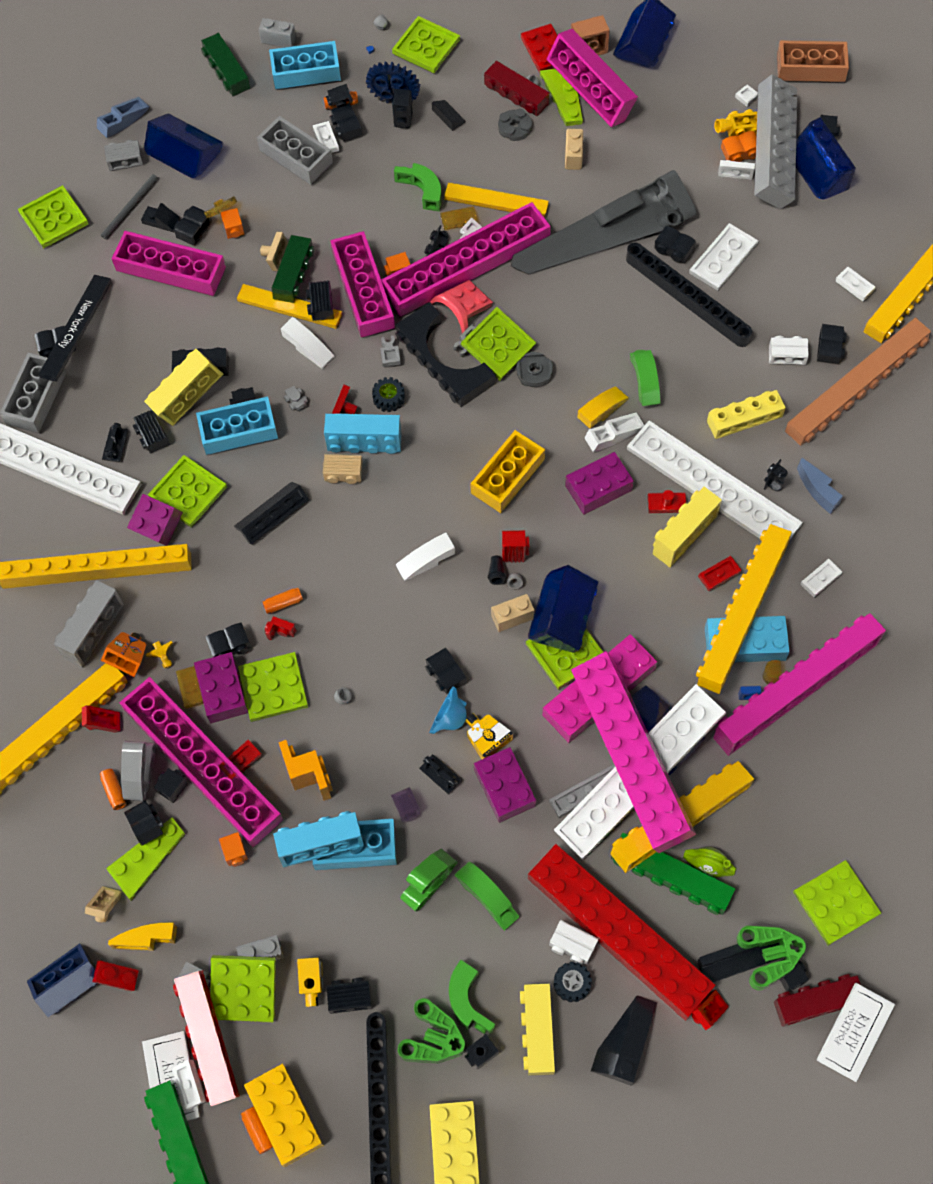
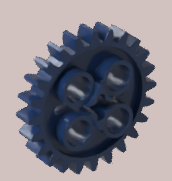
(386, 78)

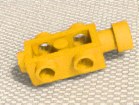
(737, 123)

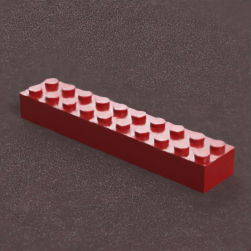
(621, 932)

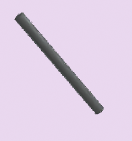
(110, 228)

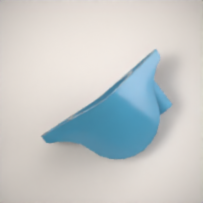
(451, 714)

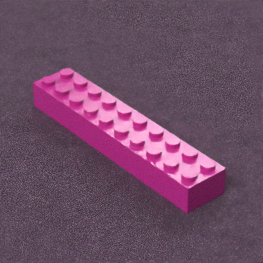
(465, 259)
(798, 683)
(633, 753)
(199, 761)

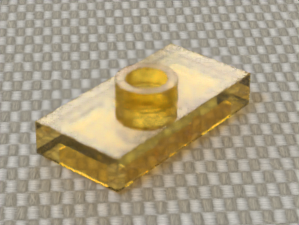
(220, 206)
(457, 218)
(189, 687)

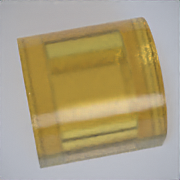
(772, 671)

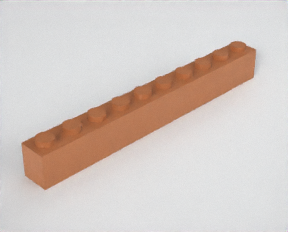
(858, 381)

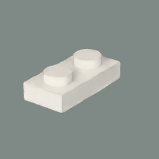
(326, 136)
(734, 169)
(855, 284)
(821, 578)
(188, 1084)

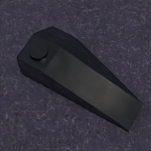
(623, 1047)

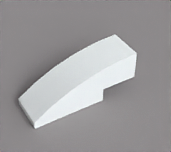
(306, 343)
(613, 431)
(426, 557)

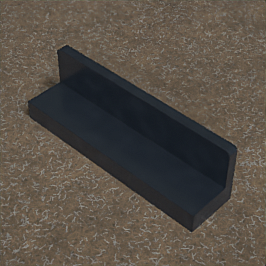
(272, 512)
(732, 961)

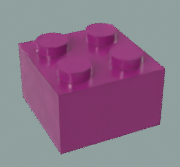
(154, 519)

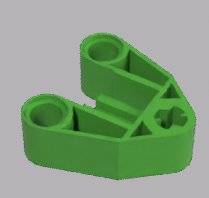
(427, 878)
(766, 936)
(425, 1053)

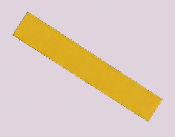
(491, 198)
(264, 299)

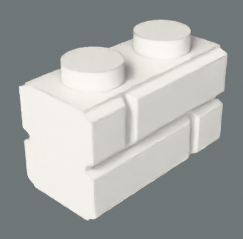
(788, 350)
(573, 942)

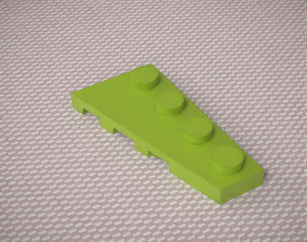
(563, 96)
(140, 862)

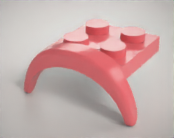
(464, 302)

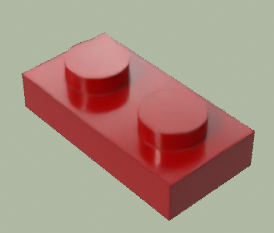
(719, 573)
(242, 758)
(115, 976)

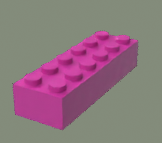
(591, 77)
(169, 263)
(362, 284)
(569, 710)

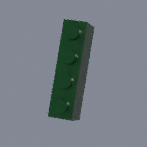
(225, 64)
(292, 269)

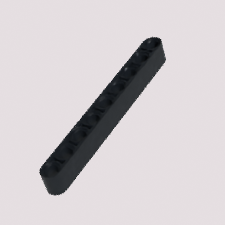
(666, 277)
(378, 1100)

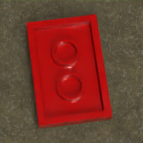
(538, 44)

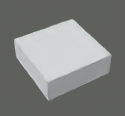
(747, 95)

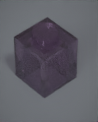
(406, 805)

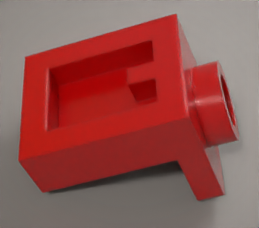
(282, 627)

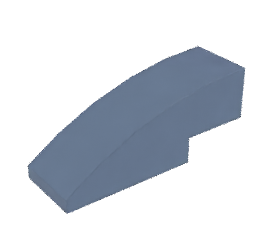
(121, 116)
(819, 486)

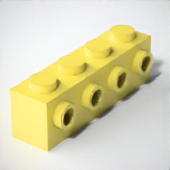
(746, 414)
(538, 1029)

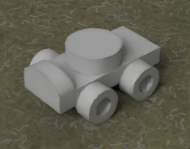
(294, 396)

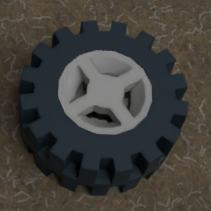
(575, 974)

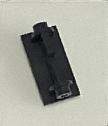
(437, 238)
(115, 443)
(775, 477)
(440, 773)

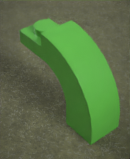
(425, 180)
(646, 377)
(488, 894)
(459, 987)

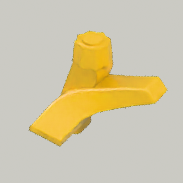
(161, 652)

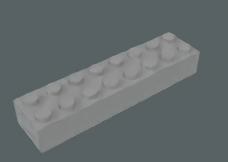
(776, 142)

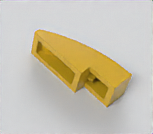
(601, 406)
(145, 937)

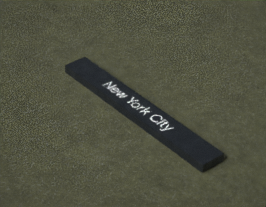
(75, 328)

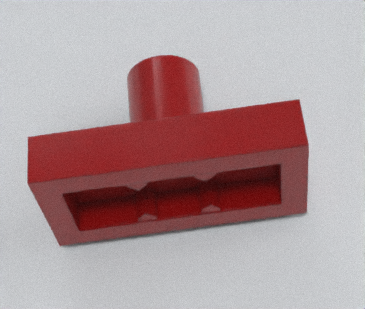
(342, 405)
(665, 502)
(100, 719)
(709, 1010)

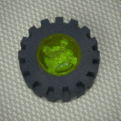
(381, 394)

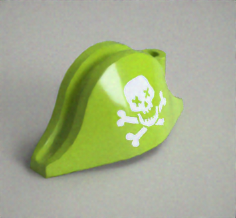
(709, 861)

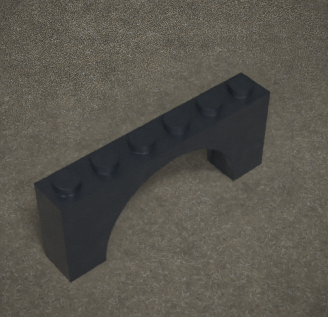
(461, 384)

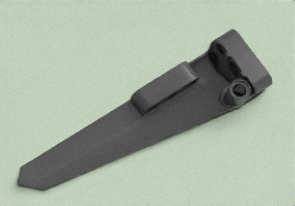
(619, 222)

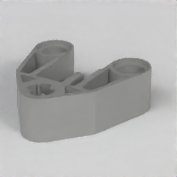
(136, 769)

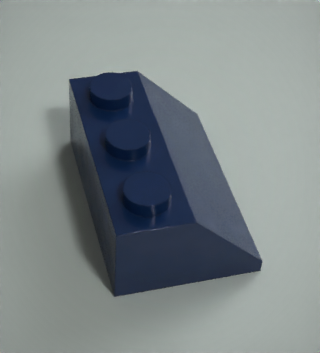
(62, 980)

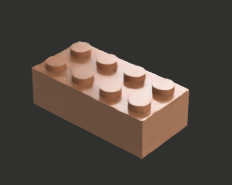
(812, 61)

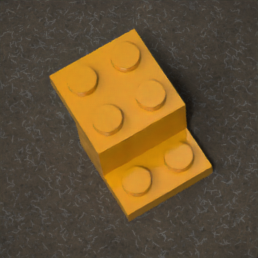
(306, 769)

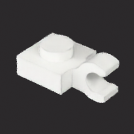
(470, 227)

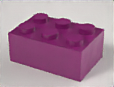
(599, 483)
(221, 687)
(504, 785)

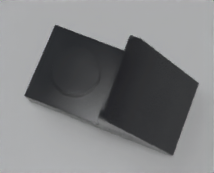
(160, 218)

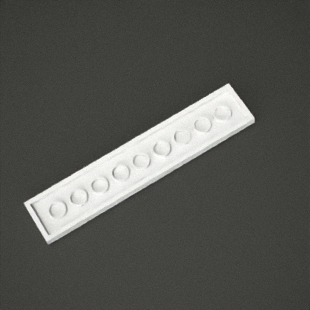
(66, 470)
(695, 471)
(609, 799)

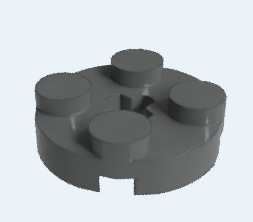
(510, 131)
(531, 378)

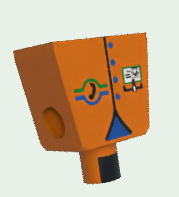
(125, 653)

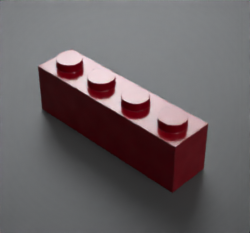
(516, 88)
(814, 1002)

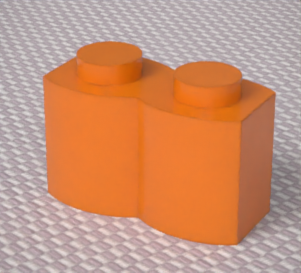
(740, 147)

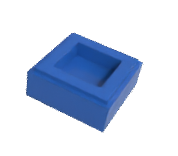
(747, 692)

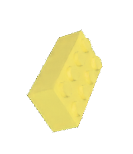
(183, 387)
(686, 526)
(454, 1143)

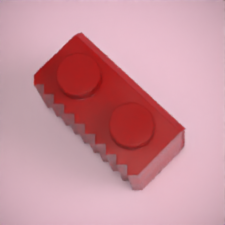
(514, 546)

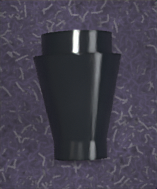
(496, 571)

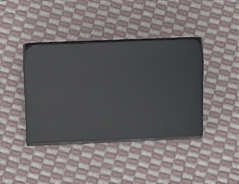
(447, 114)

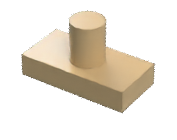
(275, 251)
(102, 903)

